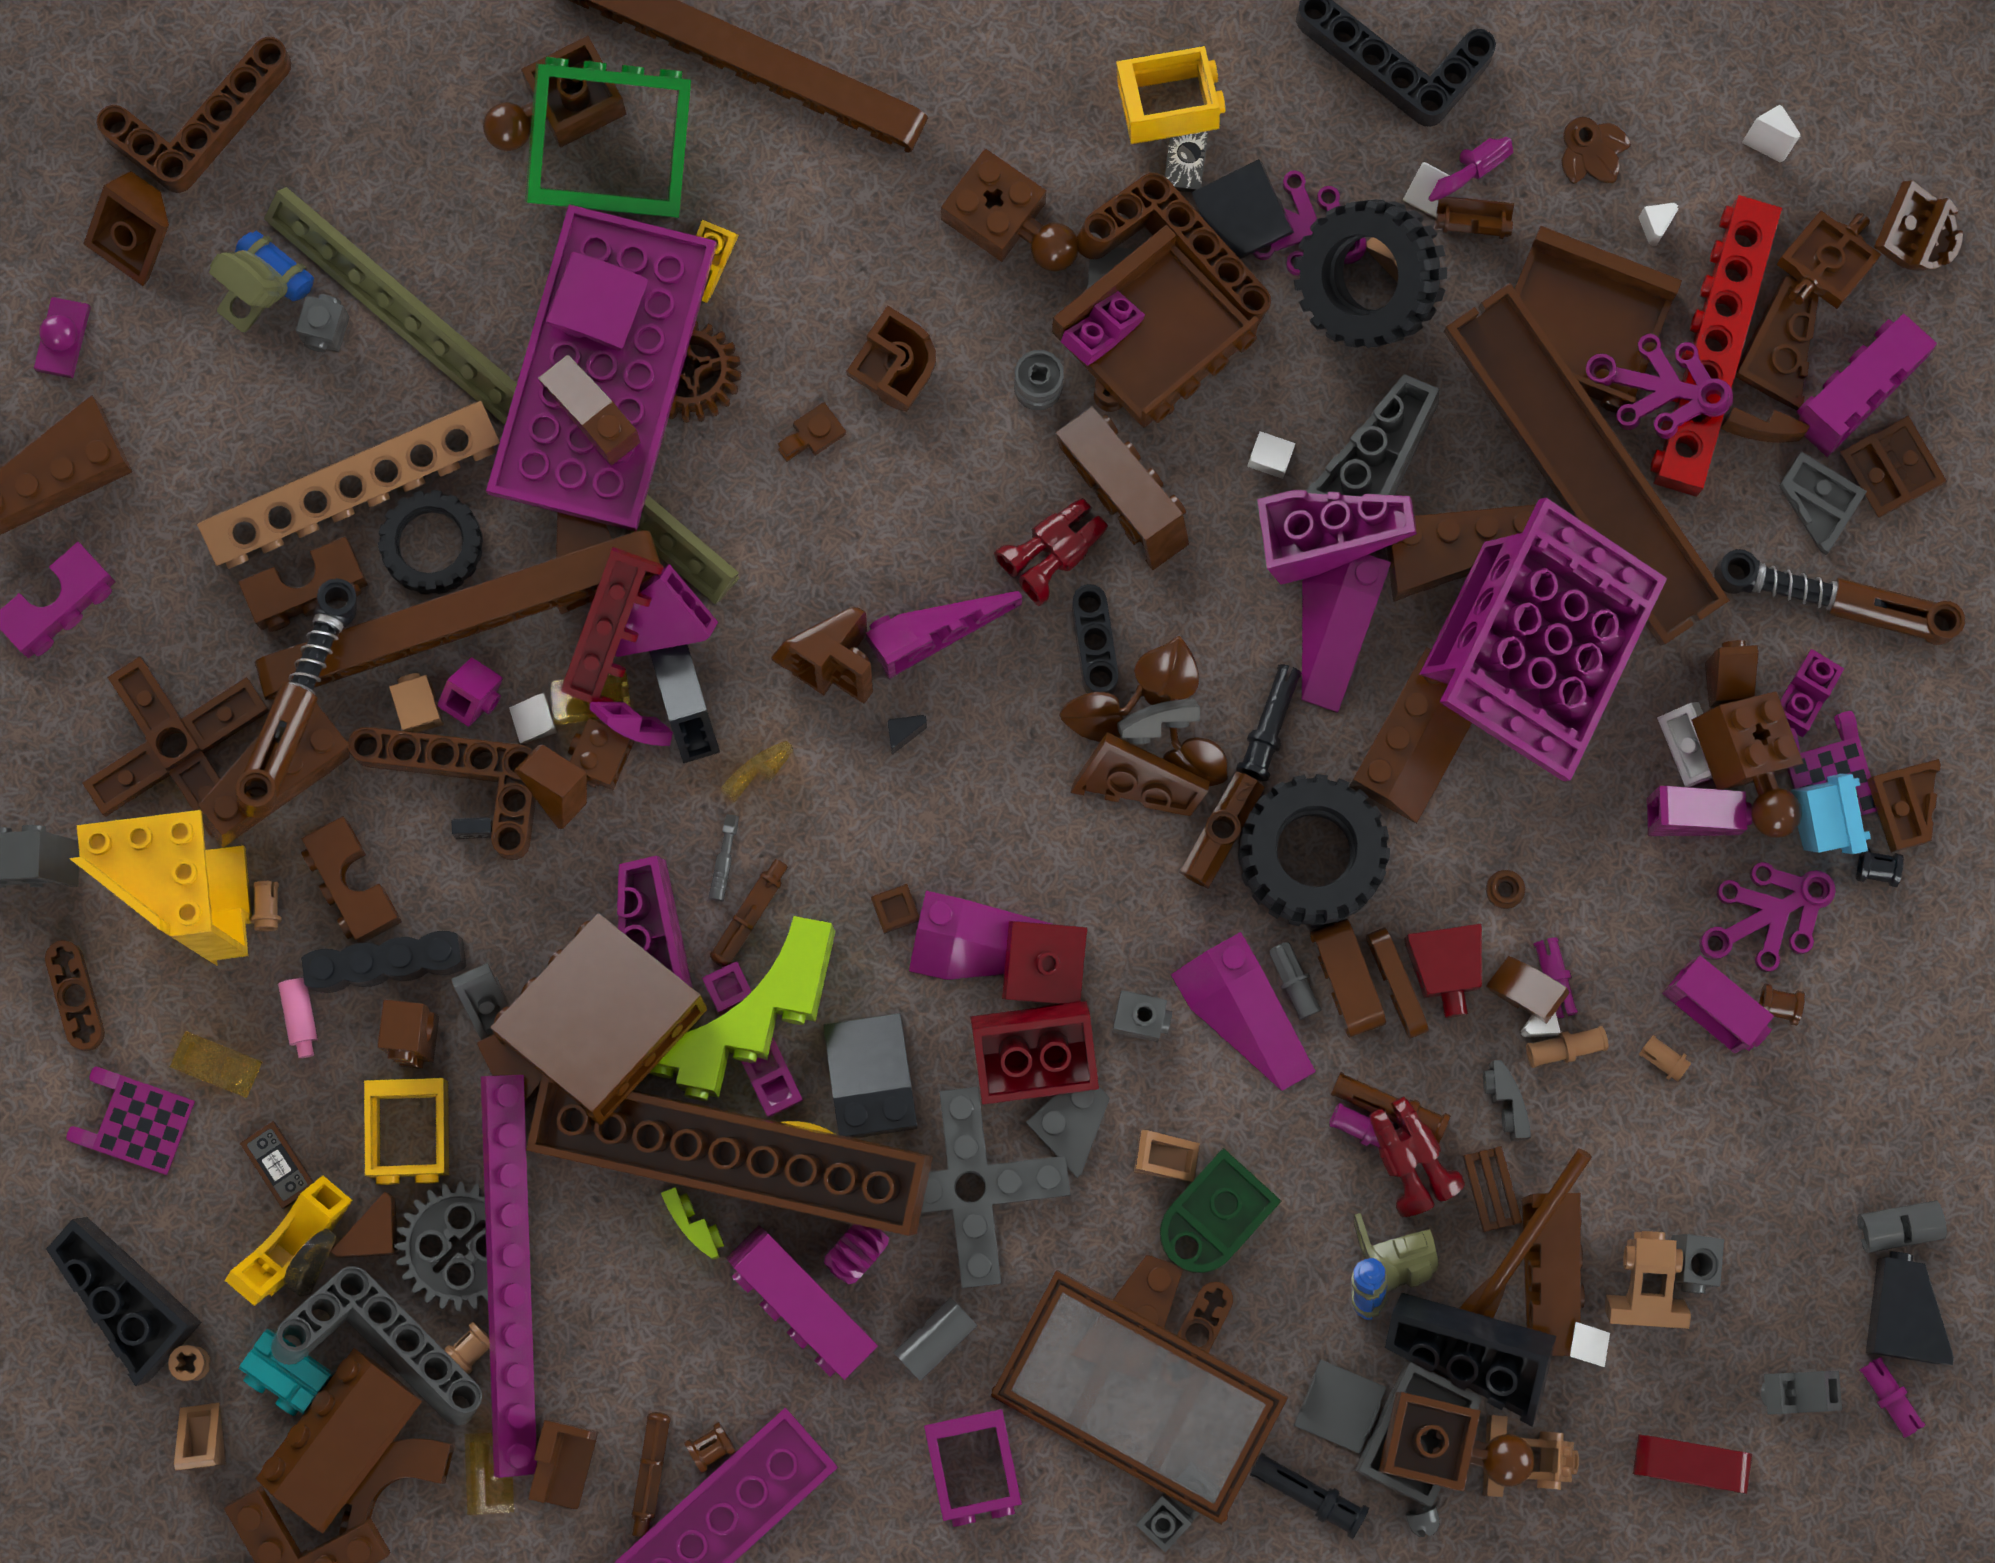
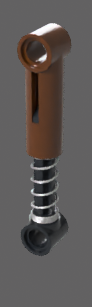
(1845, 599)
(294, 702)

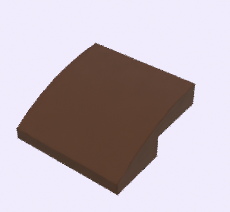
(1879, 476)

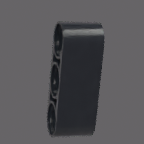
(1094, 623)

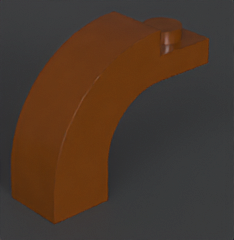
(402, 1459)

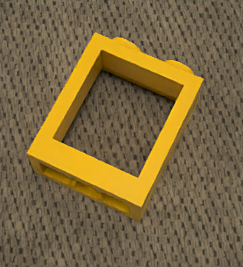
(1164, 69)
(398, 1089)

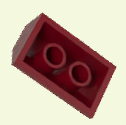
(1034, 1052)

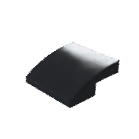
(1244, 209)

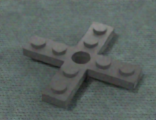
(1003, 1184)

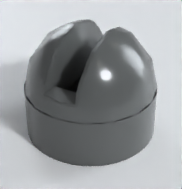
(1425, 1522)

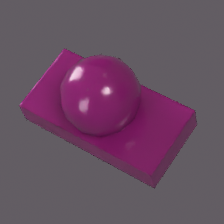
(61, 337)

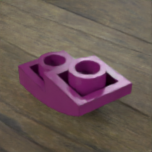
(1103, 329)
(1809, 690)

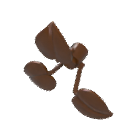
(1163, 676)

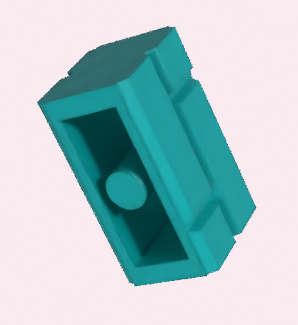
(293, 1383)

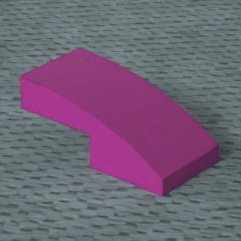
(630, 724)

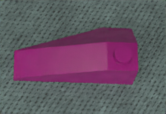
(1320, 532)
(1334, 625)
(921, 633)
(961, 938)
(1238, 1002)

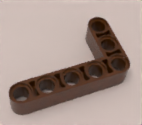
(202, 123)
(1191, 235)
(461, 767)

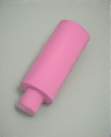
(298, 1016)

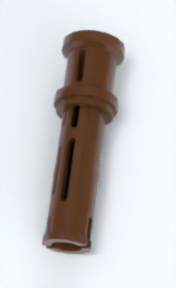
(1373, 1099)

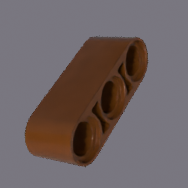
(1349, 976)

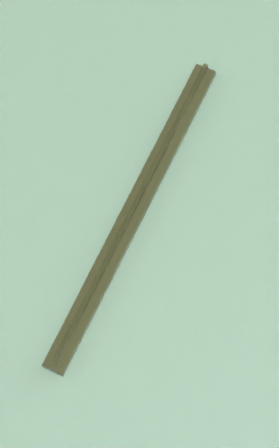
(469, 368)

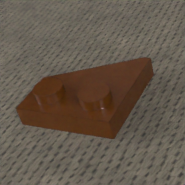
(1906, 804)

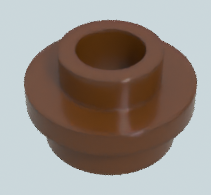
(1514, 881)

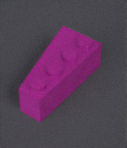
(1864, 384)
(649, 913)
(801, 1302)

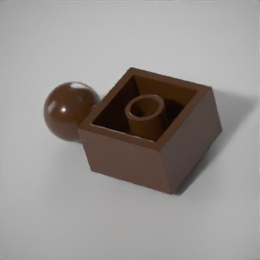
(567, 115)
(1001, 227)
(1753, 744)
(1505, 1458)

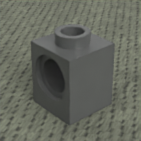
(1710, 1255)

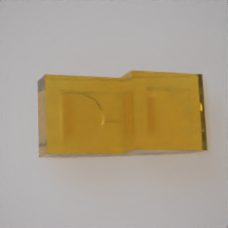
(765, 763)
(216, 1064)

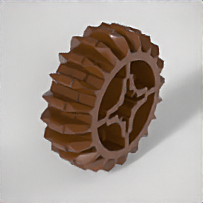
(725, 363)

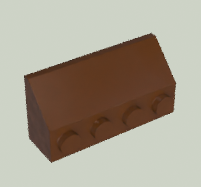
(1412, 747)
(338, 1440)

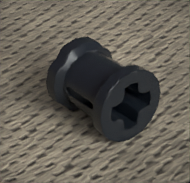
(1880, 867)

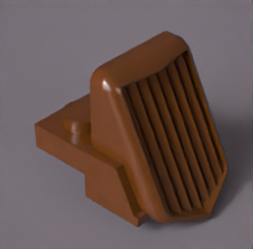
(830, 655)

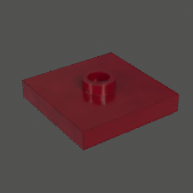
(1044, 962)

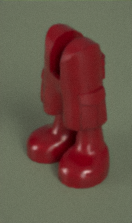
(1058, 539)
(1406, 1148)

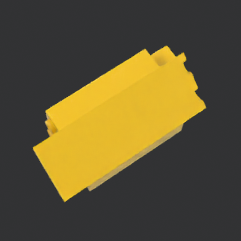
(172, 880)

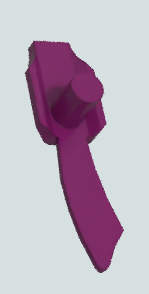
(1479, 163)

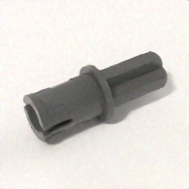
(1294, 980)

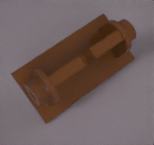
(1474, 216)

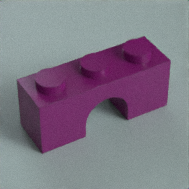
(81, 584)

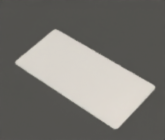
(1590, 1344)

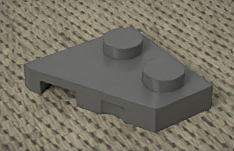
(1820, 499)
(1070, 1125)

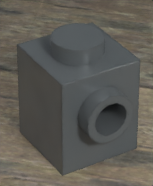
(322, 323)
(1126, 1017)

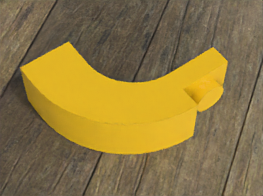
(265, 1268)

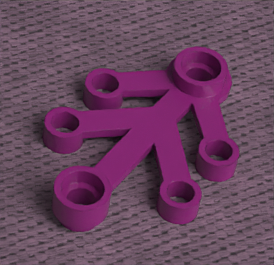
(1302, 222)
(1665, 387)
(1773, 912)

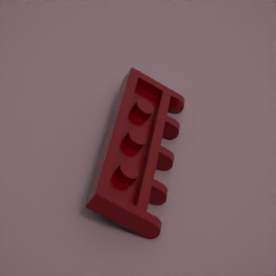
(607, 625)

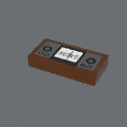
(277, 1164)

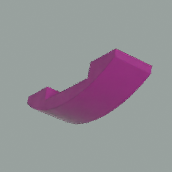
(768, 1076)

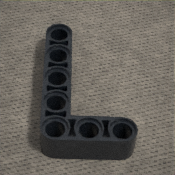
(1395, 65)

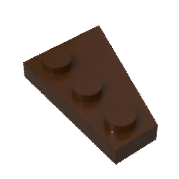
(1780, 346)
(1135, 774)
(1151, 1289)

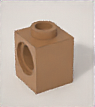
(416, 703)

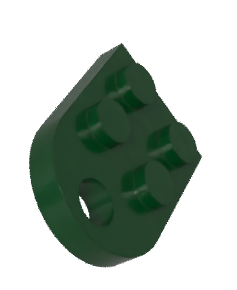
(1217, 1212)

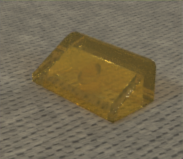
(571, 709)
(483, 1490)

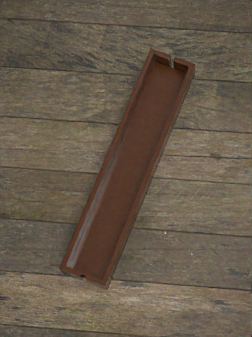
(1581, 453)

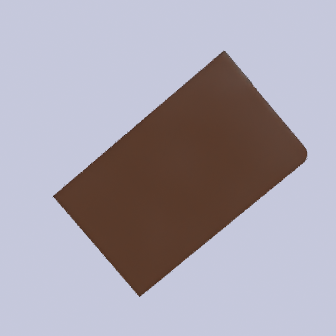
(562, 1464)

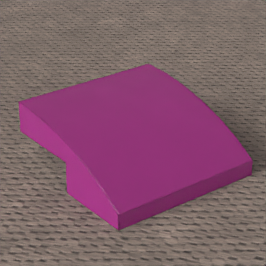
(596, 301)

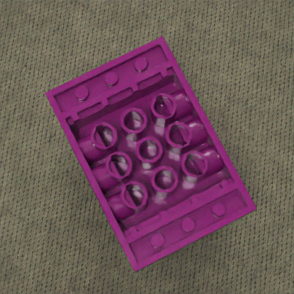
(1543, 636)

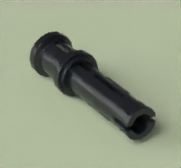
(1265, 739)
(1325, 1503)

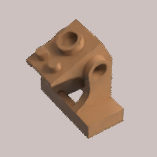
(1655, 1255)
(1557, 1458)

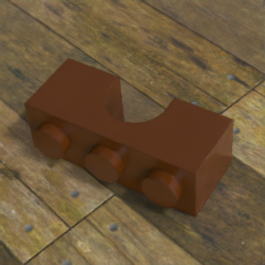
(276, 603)
(332, 852)
(408, 1033)

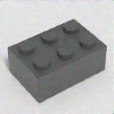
(1422, 1383)

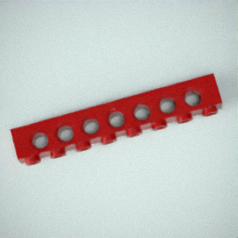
(1758, 223)

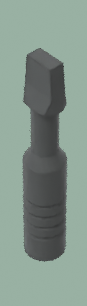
(723, 859)

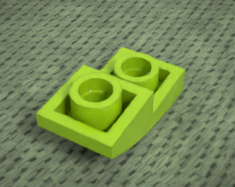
(702, 1235)

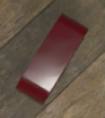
(1692, 1463)

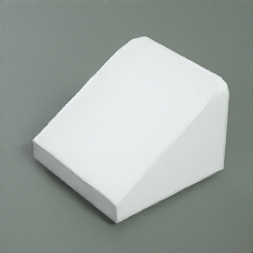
(1422, 187)
(1271, 455)
(533, 719)

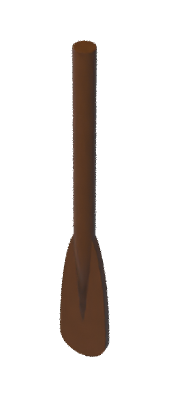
(1489, 1294)

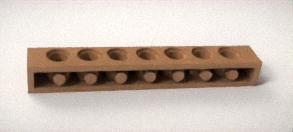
(219, 529)

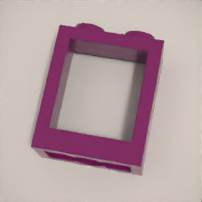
(1719, 1005)
(998, 1507)

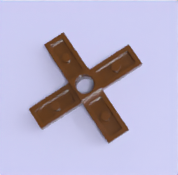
(158, 720)
(271, 1542)

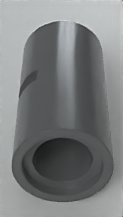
(1902, 1226)
(936, 1339)

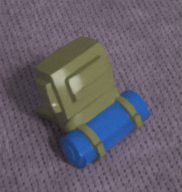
(259, 277)
(1389, 1265)

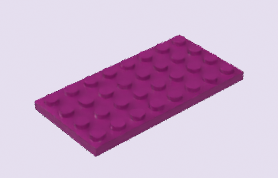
(542, 451)

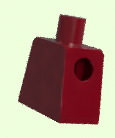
(1447, 964)

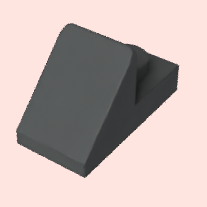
(481, 997)

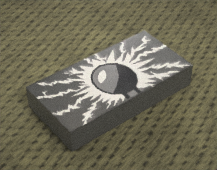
(1186, 161)

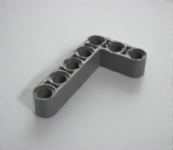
(382, 1338)

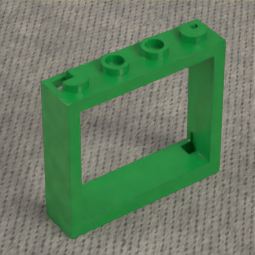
(629, 76)

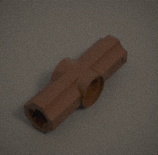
(1210, 850)

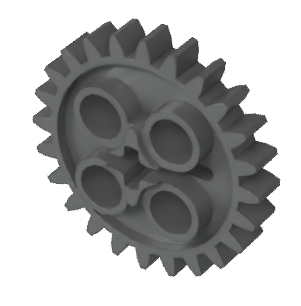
(434, 1221)

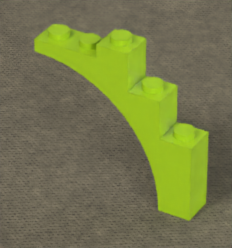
(788, 989)

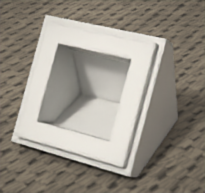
(1656, 220)
(1536, 1028)

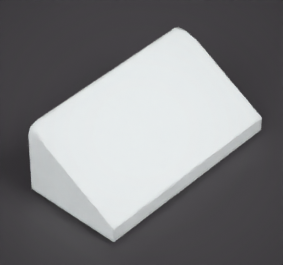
(1773, 134)
(1685, 744)

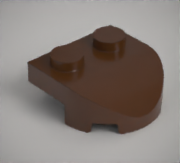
(1920, 230)

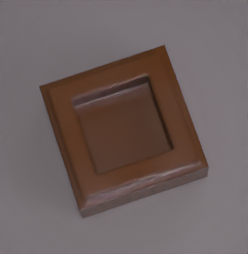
(895, 908)

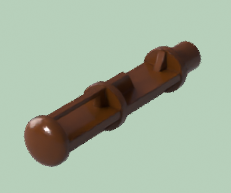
(748, 914)
(650, 1472)

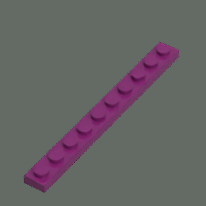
(508, 1275)

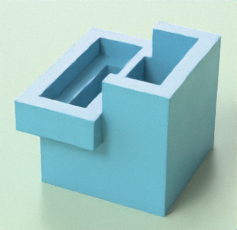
(1832, 816)

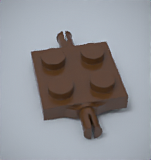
(1829, 259)

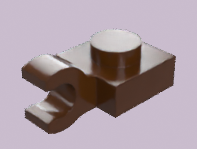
(815, 430)

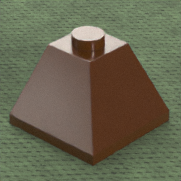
(129, 226)

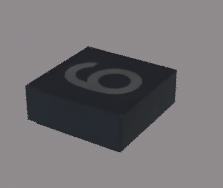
(472, 828)

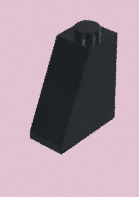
(684, 702)
(1906, 1313)

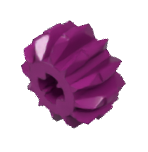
(855, 1252)

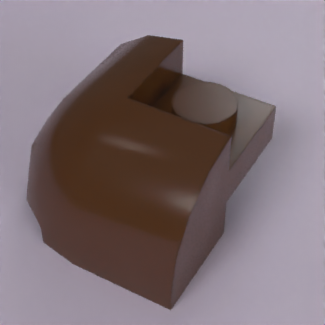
(895, 360)

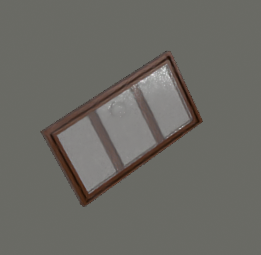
(1139, 1397)

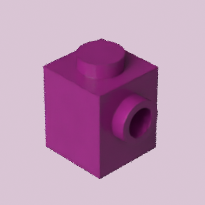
(471, 692)

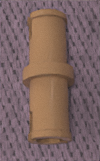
(1567, 1047)

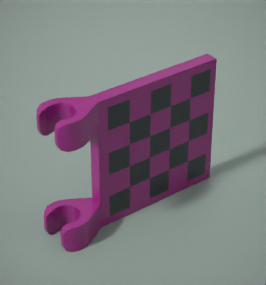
(1836, 759)
(140, 1122)

